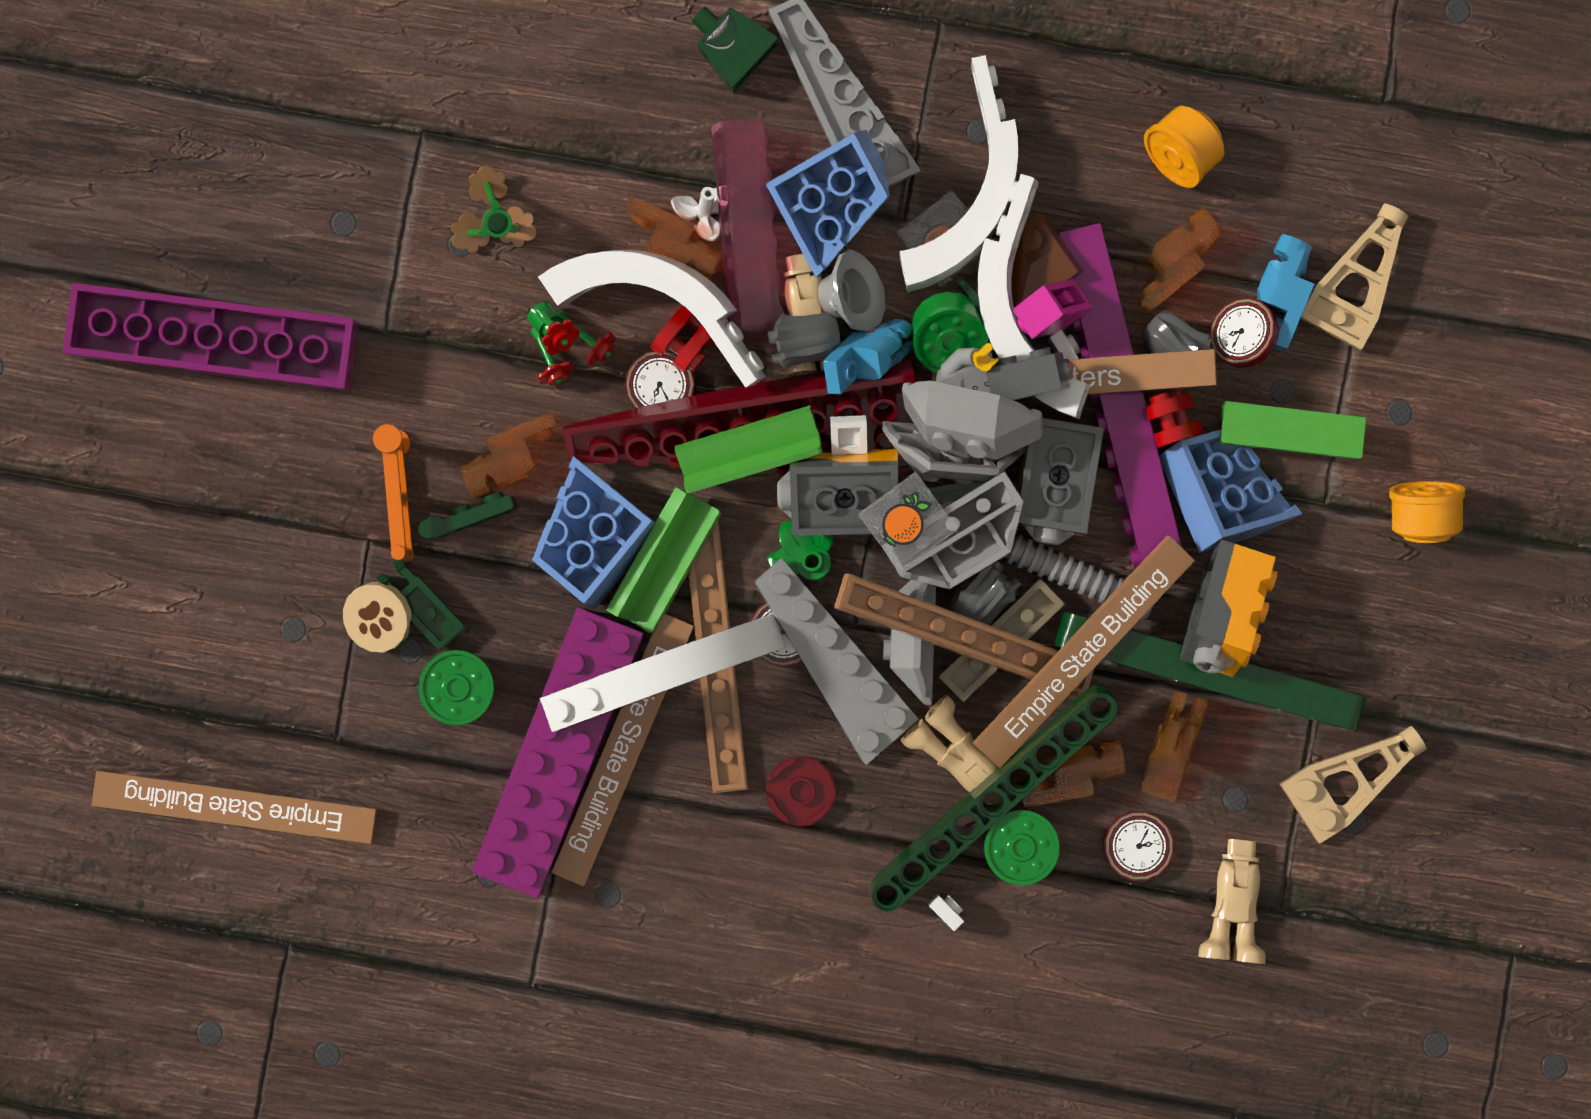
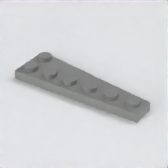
(835, 91)
(850, 684)

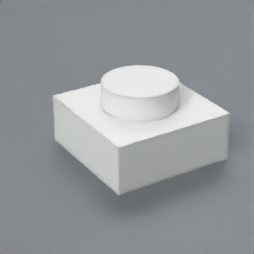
(1064, 344)
(848, 435)
(947, 910)

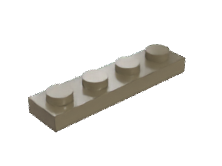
(1021, 619)

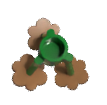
(508, 226)

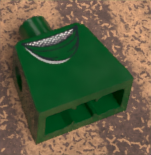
(733, 45)

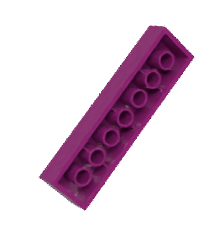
(211, 337)
(553, 764)

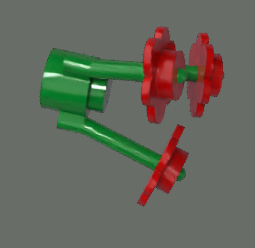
(556, 333)

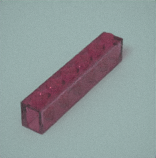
(747, 224)

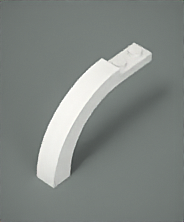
(961, 243)
(689, 287)
(997, 300)
(662, 672)

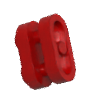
(689, 354)
(1171, 411)

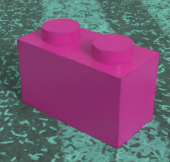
(1051, 309)

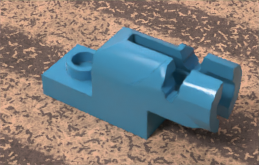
(1283, 288)
(867, 355)

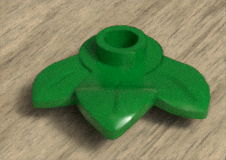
(799, 549)

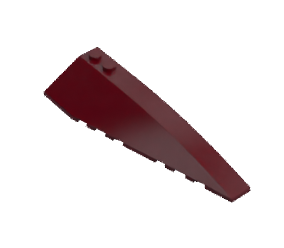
(652, 431)

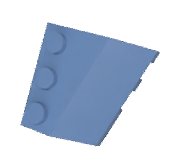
(831, 197)
(1223, 491)
(591, 536)

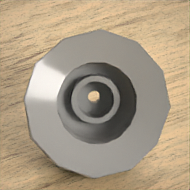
(853, 292)

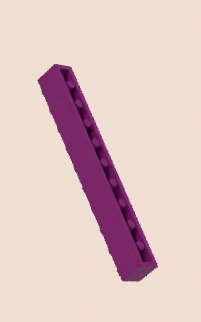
(1122, 414)

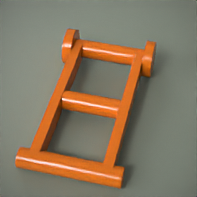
(394, 445)

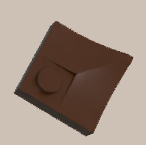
(1040, 260)

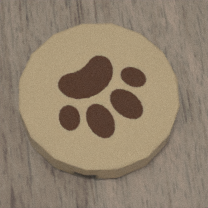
(377, 617)

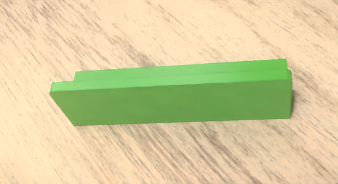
(1292, 430)
(749, 449)
(664, 560)

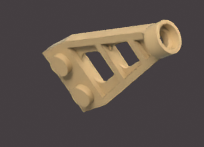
(1340, 317)
(1316, 805)

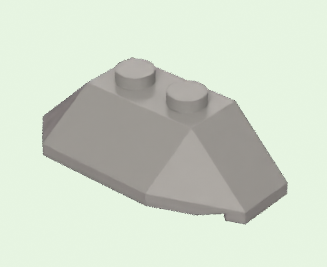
(970, 419)
(935, 464)
(986, 533)
(911, 657)

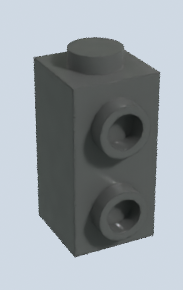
(1030, 377)

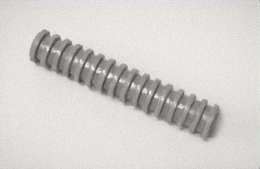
(1063, 570)

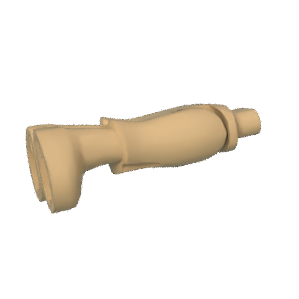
(802, 300)
(961, 756)
(1236, 903)

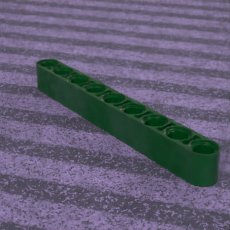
(1249, 683)
(985, 814)

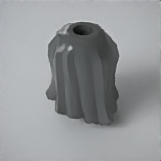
(1172, 334)
(803, 338)
(985, 594)

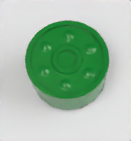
(943, 326)
(456, 687)
(1021, 847)

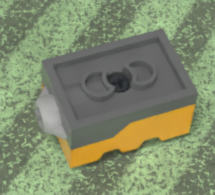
(1059, 481)
(830, 490)
(1229, 609)

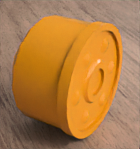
(1184, 145)
(1427, 510)

